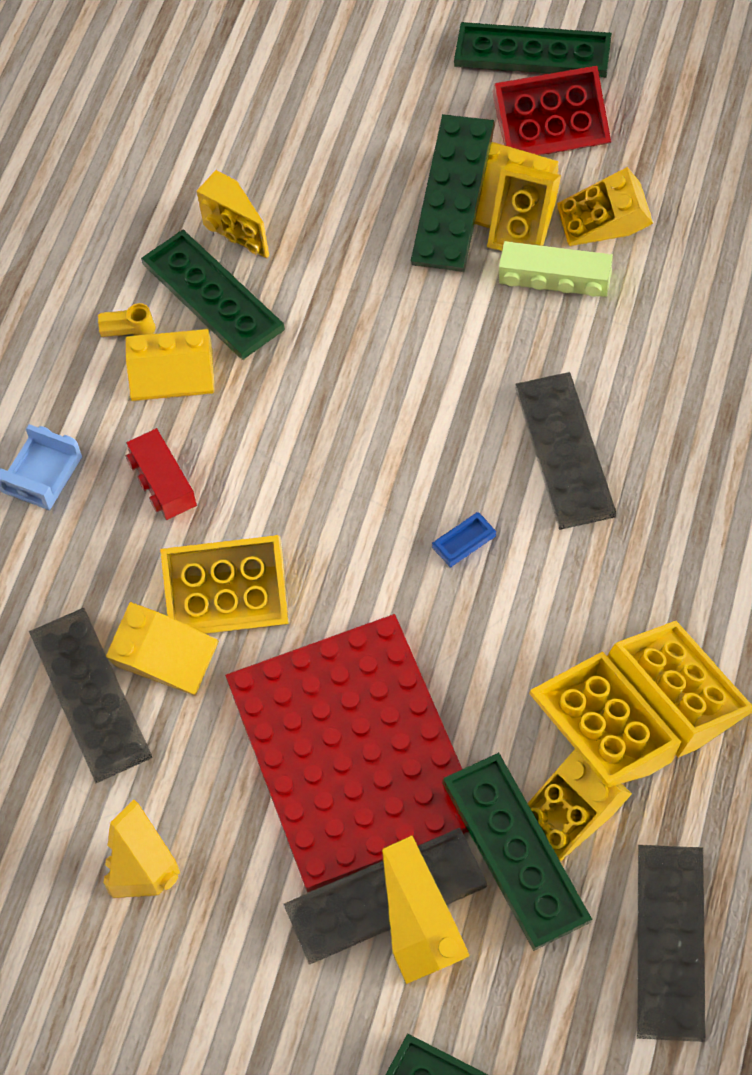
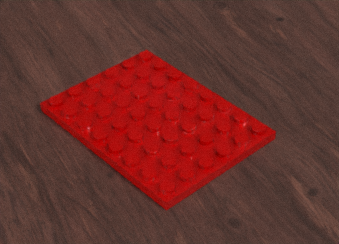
(348, 748)

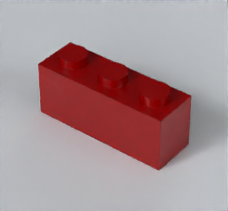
(160, 474)

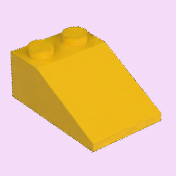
(523, 206)
(161, 649)

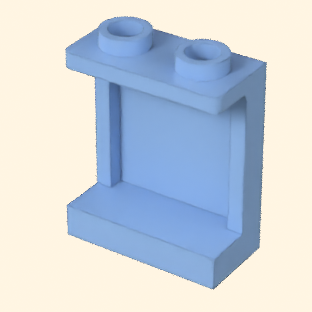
(41, 467)

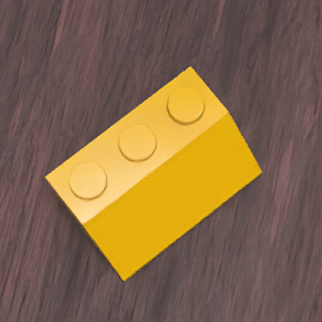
(170, 364)

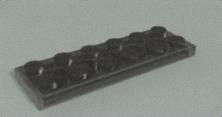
(565, 451)
(90, 695)
(358, 904)
(670, 943)

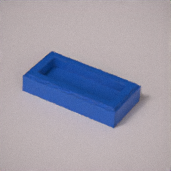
(464, 539)

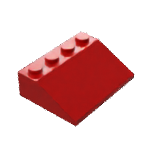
(552, 111)

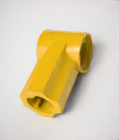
(134, 320)

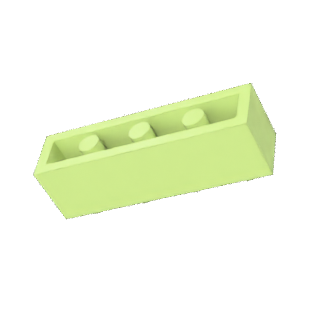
(555, 269)

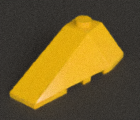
(139, 857)
(419, 919)

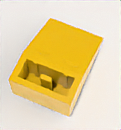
(605, 210)
(231, 213)
(574, 804)

